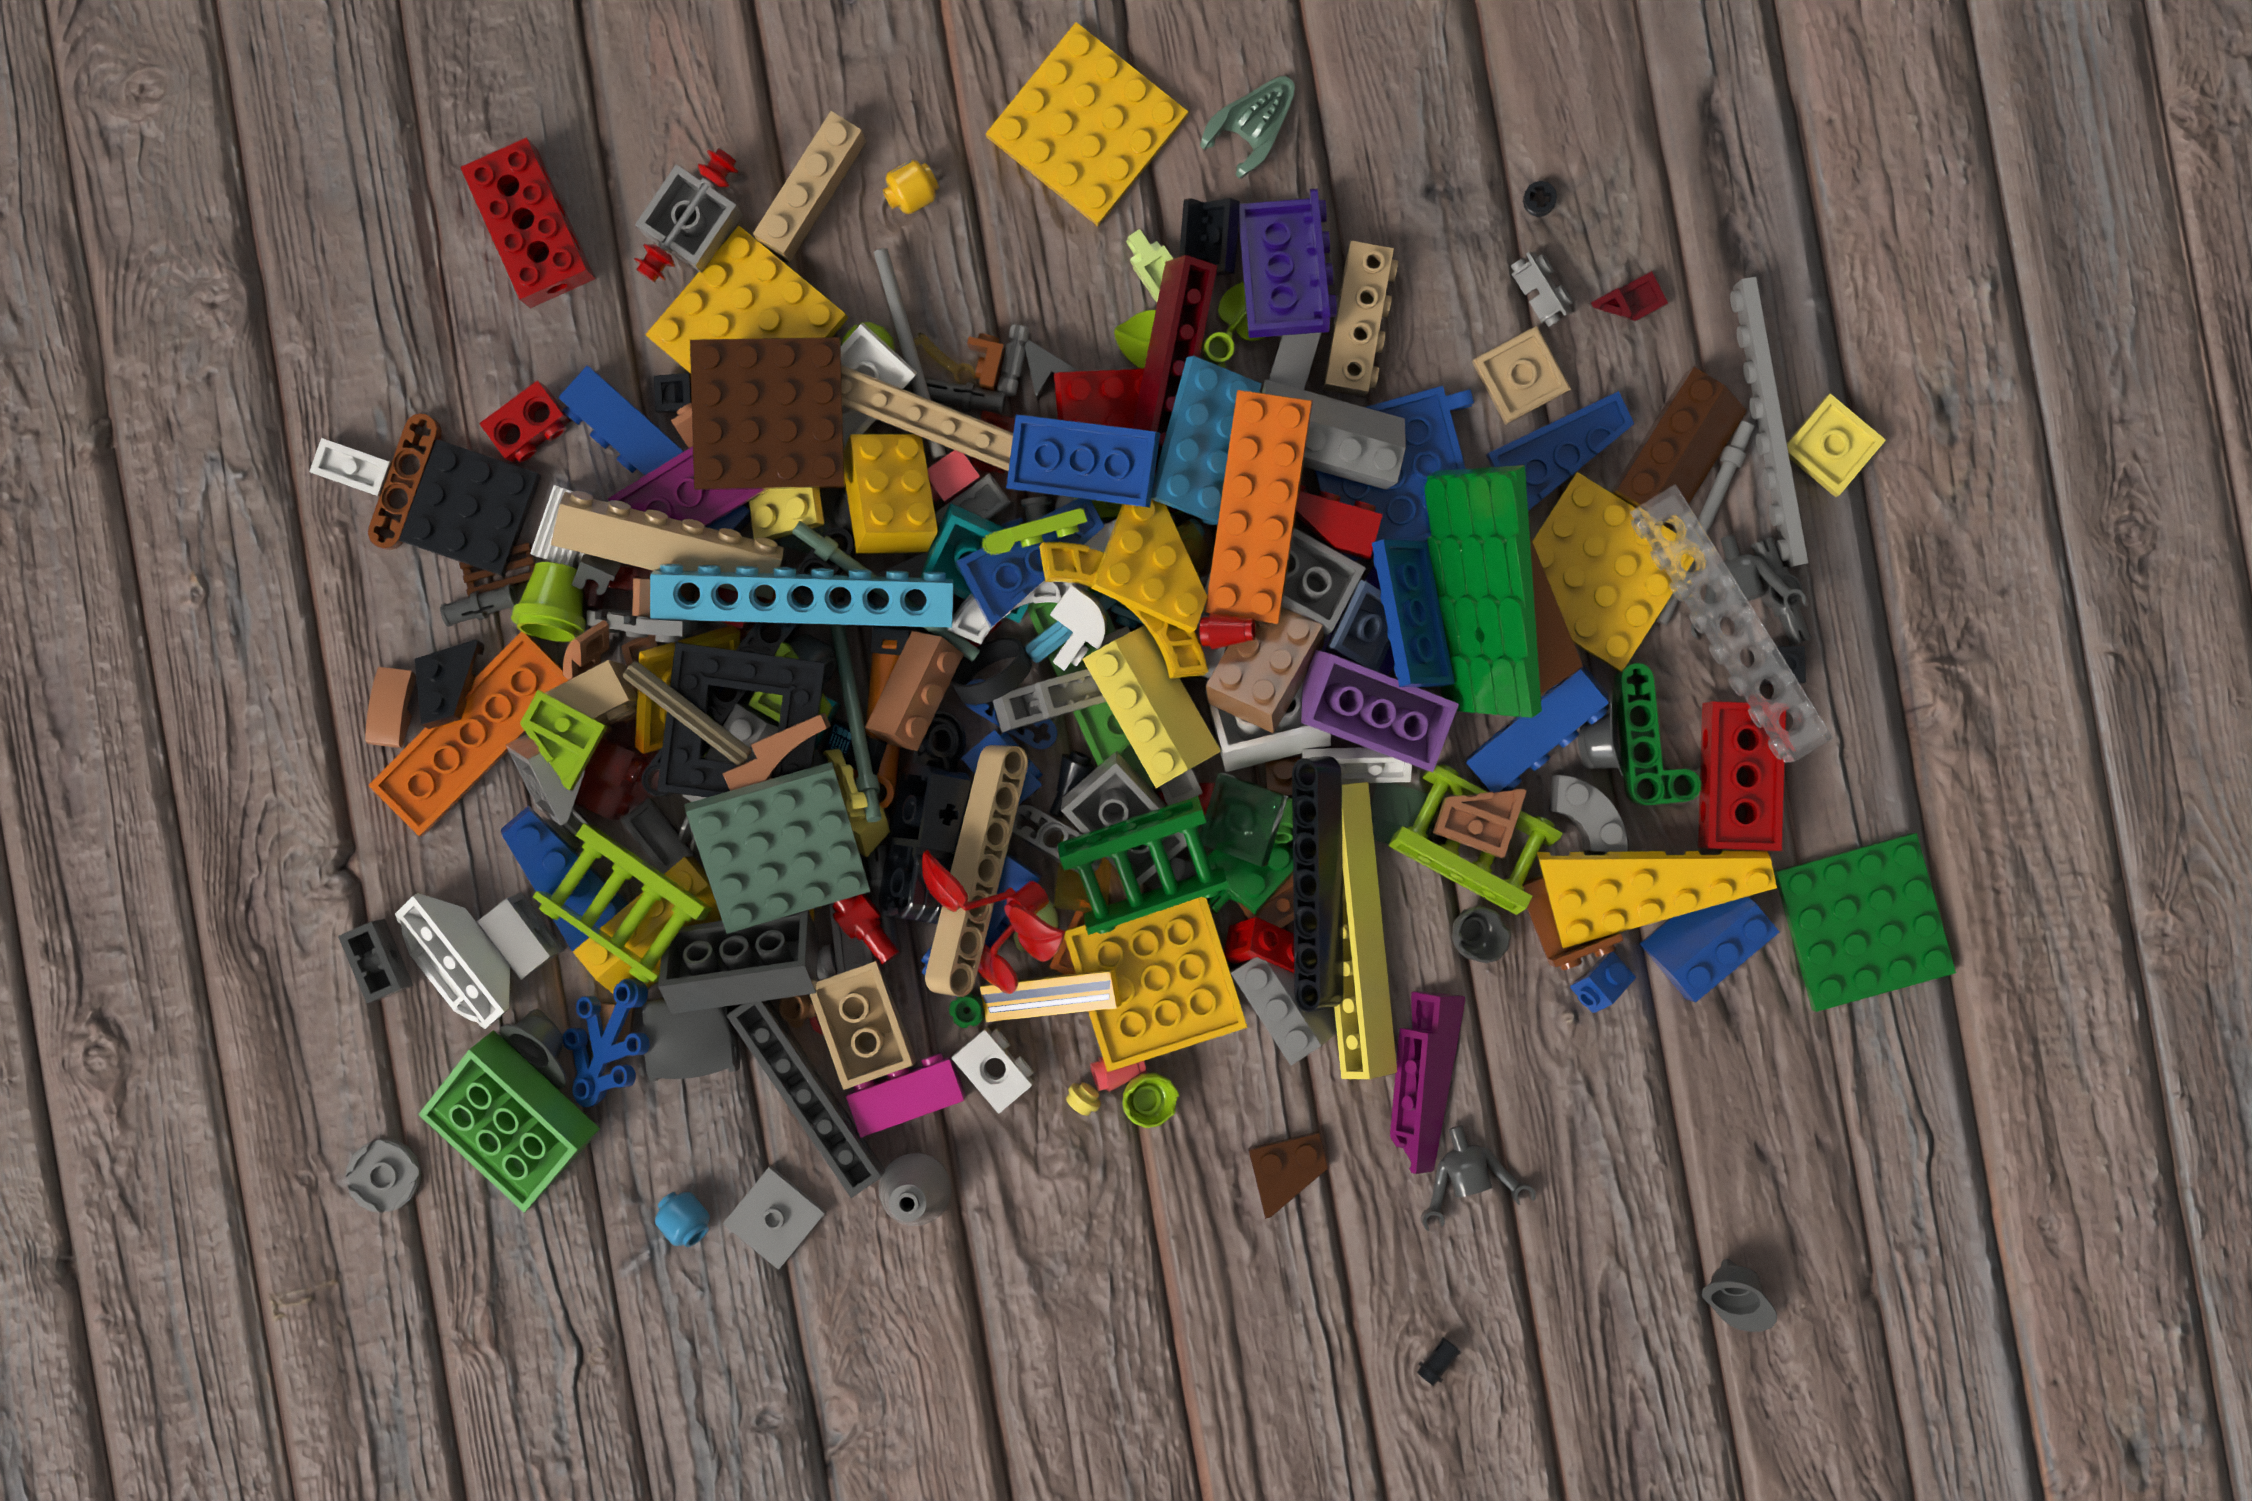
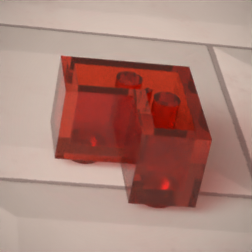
(611, 778)

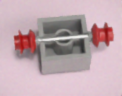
(688, 217)

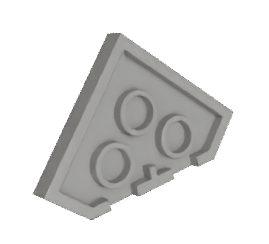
(642, 625)

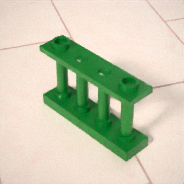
(1147, 830)

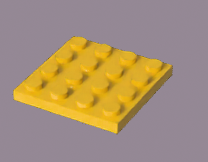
(1087, 124)
(744, 296)
(1602, 571)
(1168, 980)

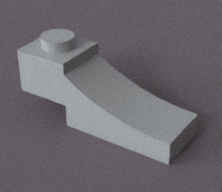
(1047, 700)

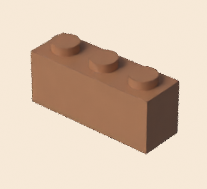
(914, 690)

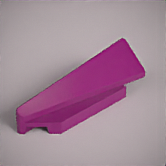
(1424, 1076)

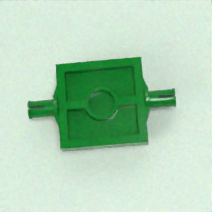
(1249, 882)

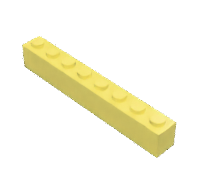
(1365, 1011)

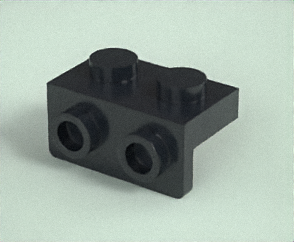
(1211, 232)

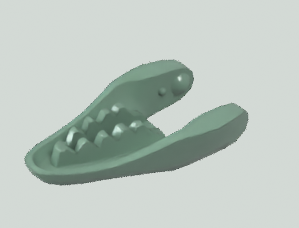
(1255, 119)

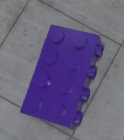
(1286, 267)

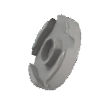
(383, 1175)

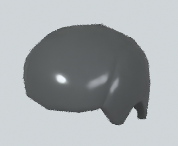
(1480, 934)

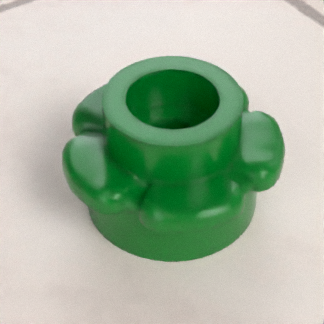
(963, 1019)

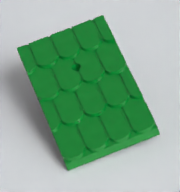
(1494, 594)

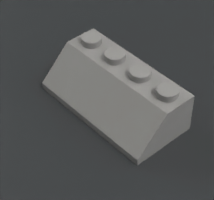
(1350, 438)

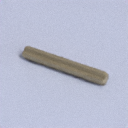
(687, 713)

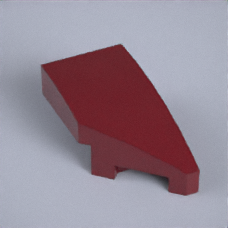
(1634, 299)

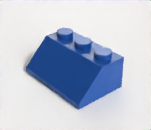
(1708, 944)

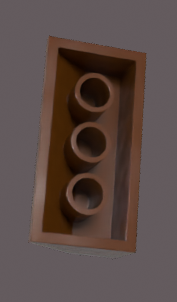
(1682, 441)

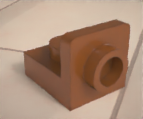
(988, 368)

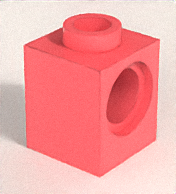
(951, 476)

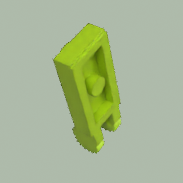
(1031, 532)

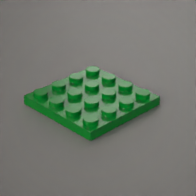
(1864, 922)

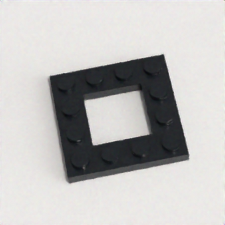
(692, 674)

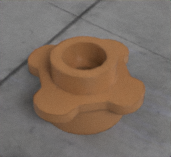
(791, 1013)

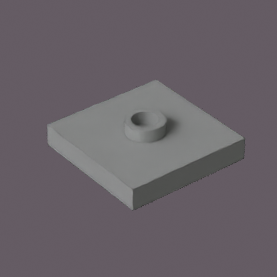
(774, 1217)

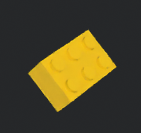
(889, 493)

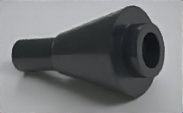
(1072, 771)

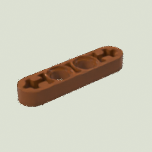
(397, 479)

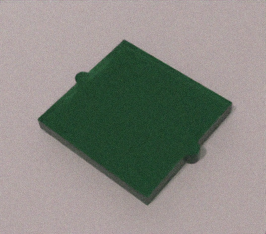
(1393, 808)

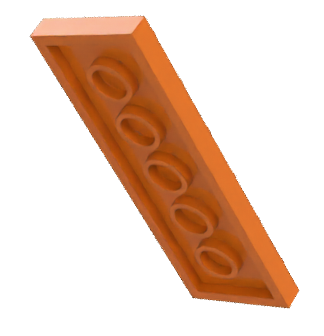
(1258, 506)
(453, 757)

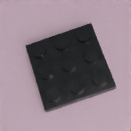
(470, 507)

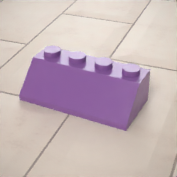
(1375, 710)

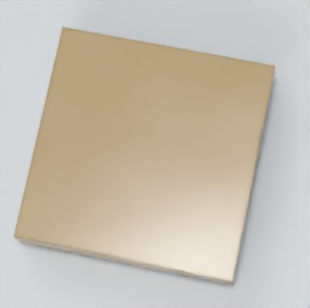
(1521, 375)

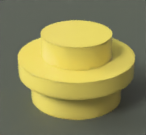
(1083, 1098)

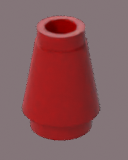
(1226, 630)

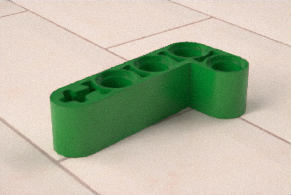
(1649, 735)

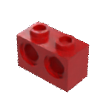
(521, 413)

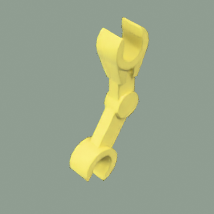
(854, 800)

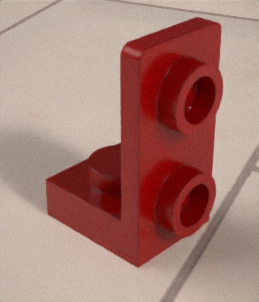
(1261, 940)

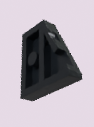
(444, 682)

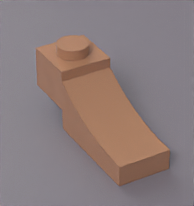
(772, 751)

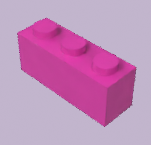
(906, 1095)

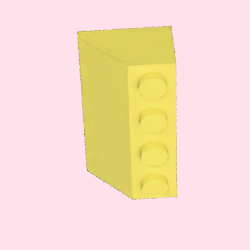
(1151, 706)

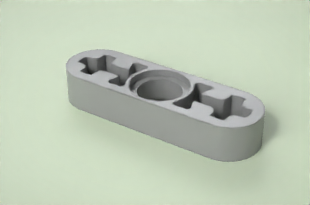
(1047, 826)

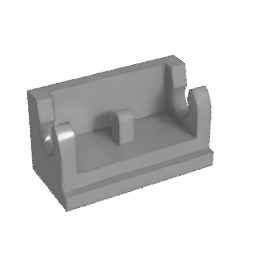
(520, 935)

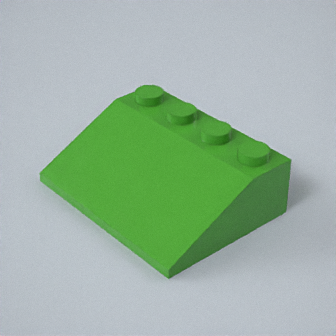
(508, 1120)

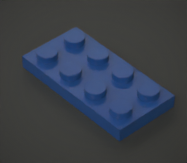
(1083, 460)
(1412, 613)

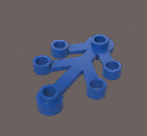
(590, 1085)

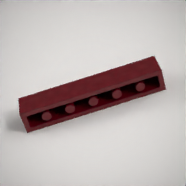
(1174, 336)

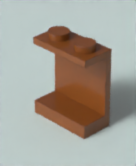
(1545, 927)

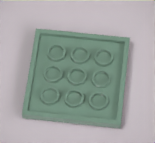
(777, 847)

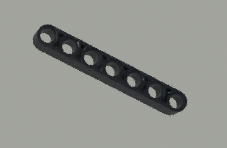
(1317, 883)

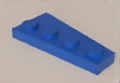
(1564, 445)
(1008, 577)
(547, 861)

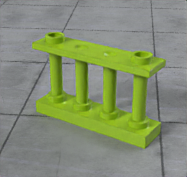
(625, 866)
(1475, 875)

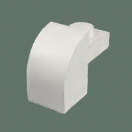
(1085, 618)

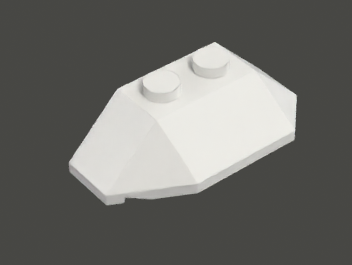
(456, 957)

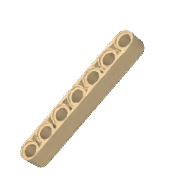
(978, 868)

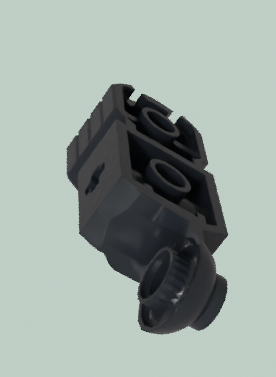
(925, 816)

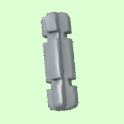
(1013, 359)

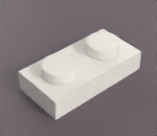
(350, 467)

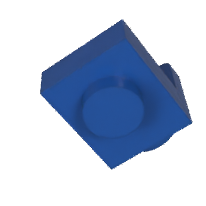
(1603, 983)

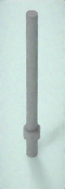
(904, 334)
(1732, 458)

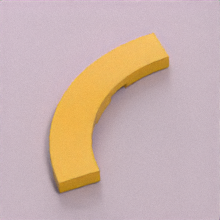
(1080, 564)

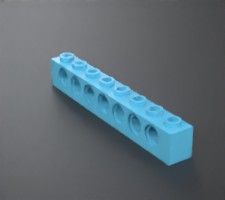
(669, 604)

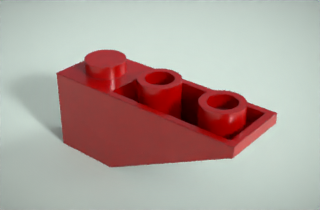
(1340, 525)

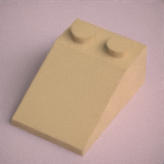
(862, 1025)

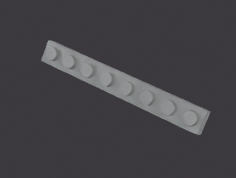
(1771, 436)

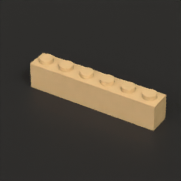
(653, 539)

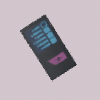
(840, 738)

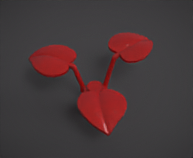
(1034, 934)

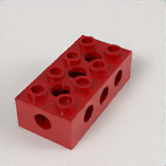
(504, 215)
(1722, 793)

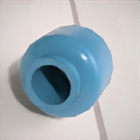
(682, 1219)

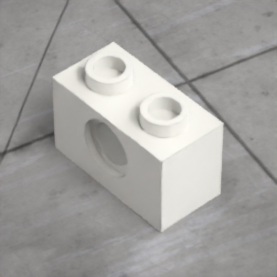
(998, 1090)

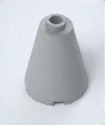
(920, 1179)

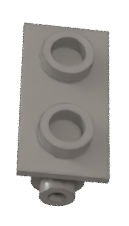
(1551, 298)

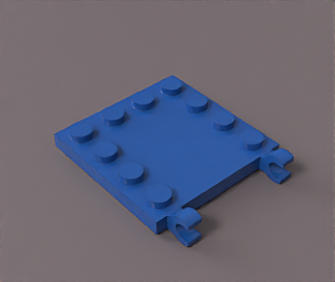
(1429, 448)

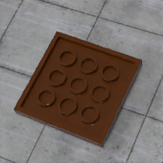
(767, 413)

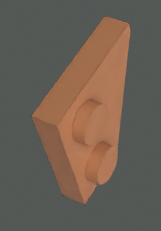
(1481, 820)

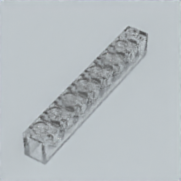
(1808, 728)

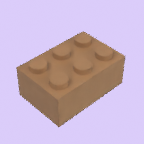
(1263, 675)

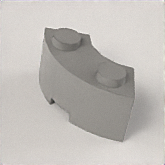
(1590, 812)

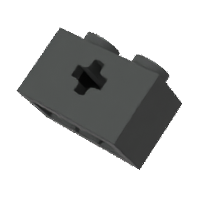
(375, 960)

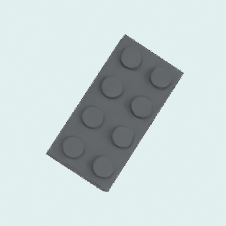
(746, 966)

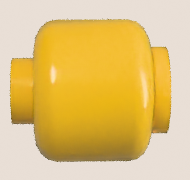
(910, 186)

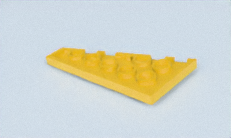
(1637, 888)

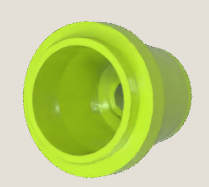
(550, 604)

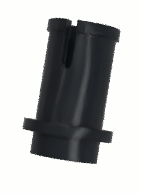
(1438, 1362)

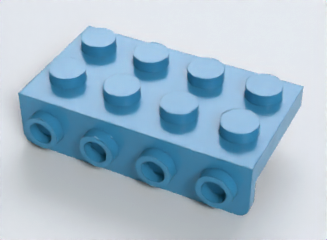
(1198, 439)

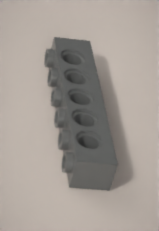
(807, 1095)

